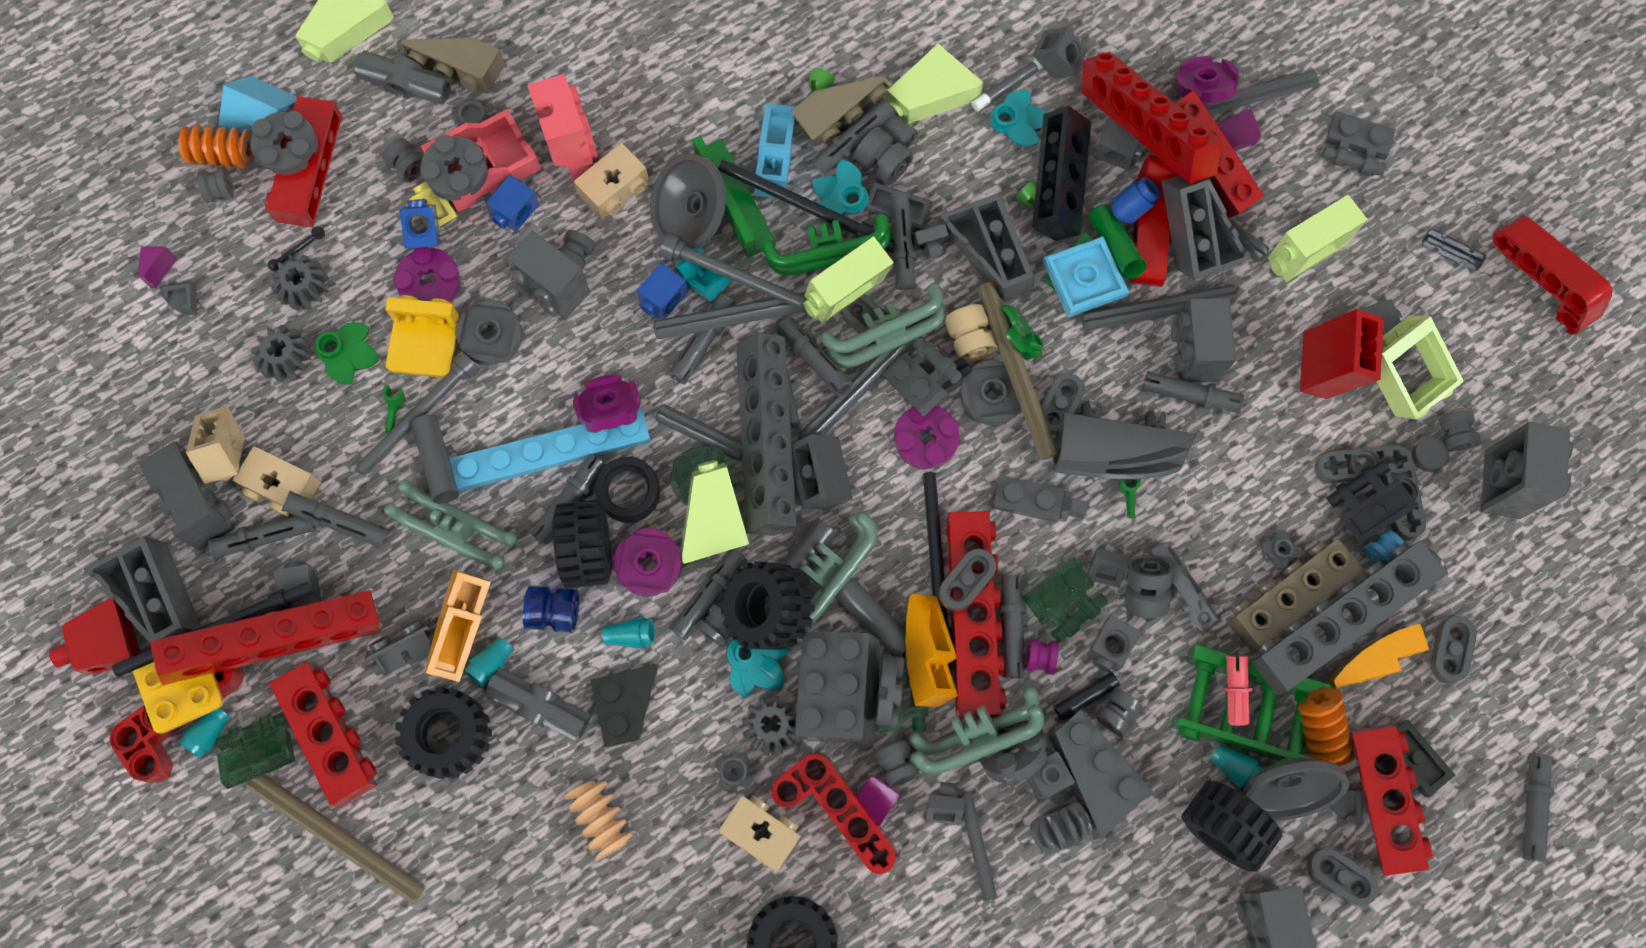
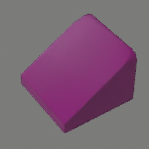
(1241, 130)
(154, 264)
(878, 798)

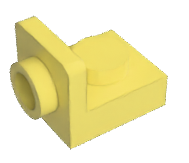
(444, 208)

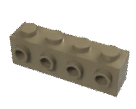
(1295, 595)

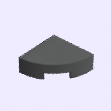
(181, 297)
(1350, 807)

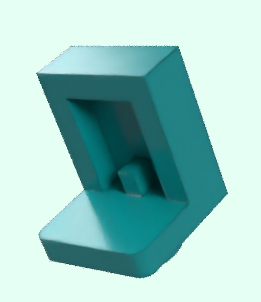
(701, 280)

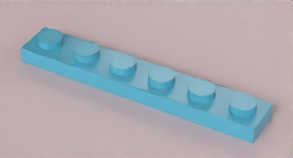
(544, 452)

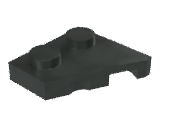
(623, 703)

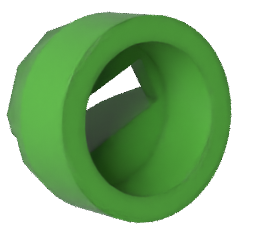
(820, 79)
(1027, 195)

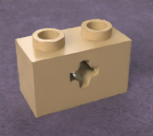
(612, 181)
(215, 445)
(263, 469)
(739, 830)

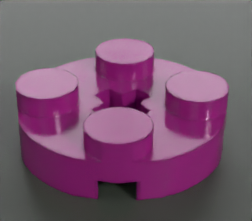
(1209, 79)
(426, 261)
(598, 416)
(933, 453)
(636, 547)

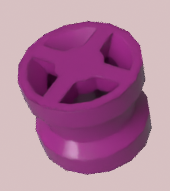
(1042, 656)

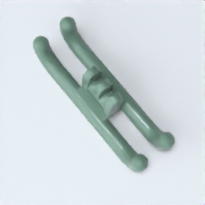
(887, 331)
(451, 526)
(834, 571)
(978, 736)

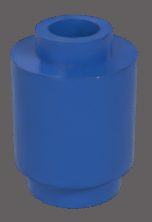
(1135, 200)

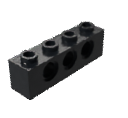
(1061, 174)

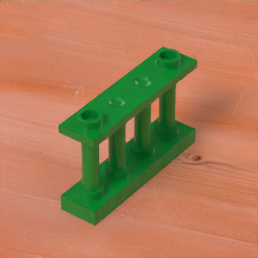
(1209, 661)

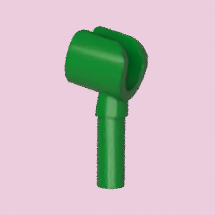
(393, 405)
(1129, 495)

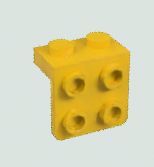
(421, 336)
(176, 702)

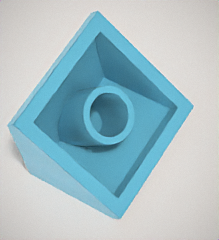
(249, 101)

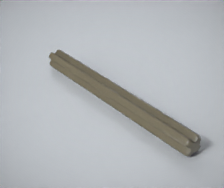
(1017, 372)
(336, 837)

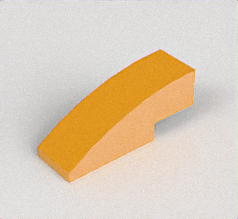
(457, 625)
(928, 652)
(1380, 657)

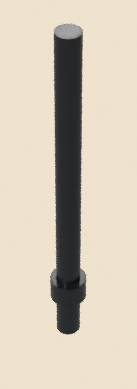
(796, 200)
(934, 541)
(276, 602)

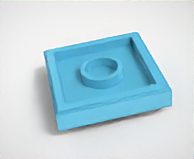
(1085, 276)

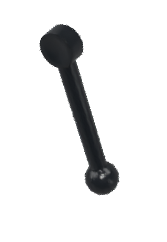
(316, 233)

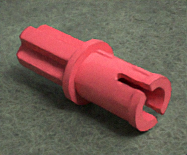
(1238, 691)

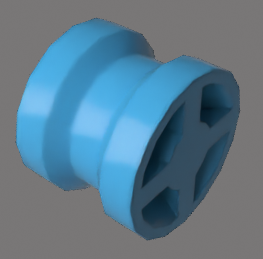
(1380, 549)

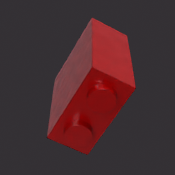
(1342, 354)

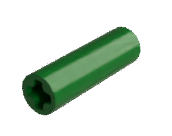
(1118, 241)

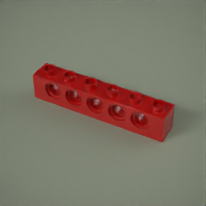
(1151, 117)
(979, 529)
(264, 637)

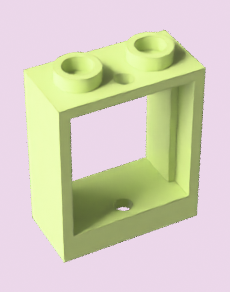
(1316, 238)
(847, 280)
(1444, 373)

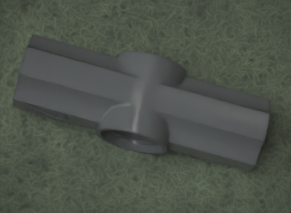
(402, 77)
(538, 704)

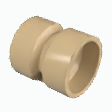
(969, 329)

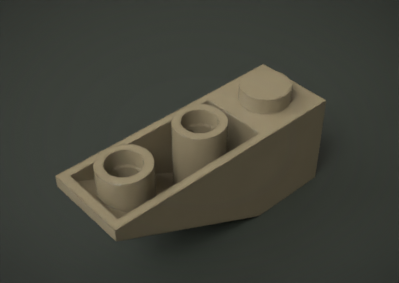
(462, 59)
(831, 108)

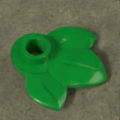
(1021, 336)
(350, 353)

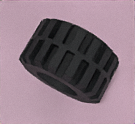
(582, 543)
(788, 609)
(417, 721)
(1232, 825)
(794, 909)

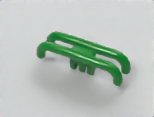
(825, 248)

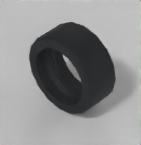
(620, 465)

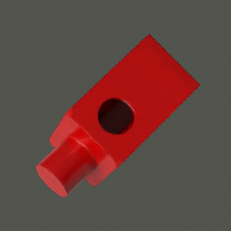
(96, 640)

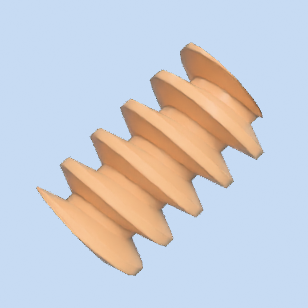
(599, 818)

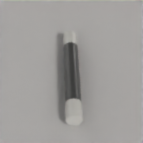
(1006, 85)

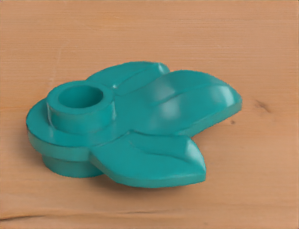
(1023, 118)
(838, 190)
(758, 669)

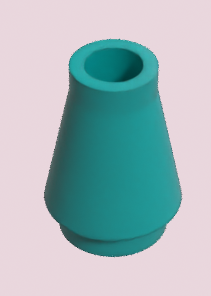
(632, 633)
(488, 661)
(202, 734)
(1236, 765)

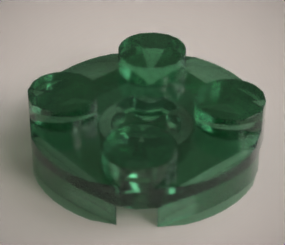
(688, 463)

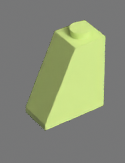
(340, 25)
(933, 87)
(712, 514)

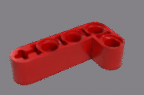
(1152, 229)
(1558, 270)
(148, 742)
(839, 815)

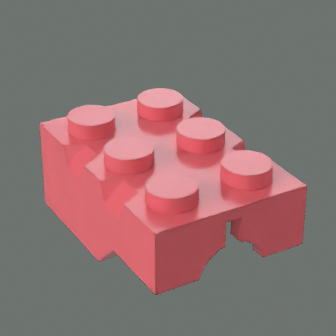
(564, 124)
(503, 151)

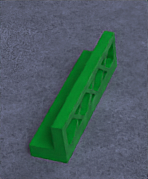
(739, 206)

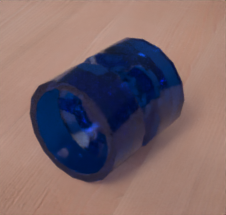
(550, 608)

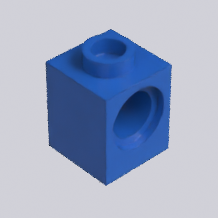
(512, 204)
(413, 237)
(661, 292)

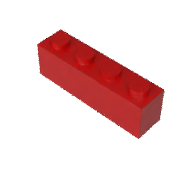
(298, 195)

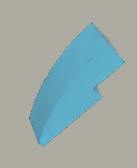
(776, 145)

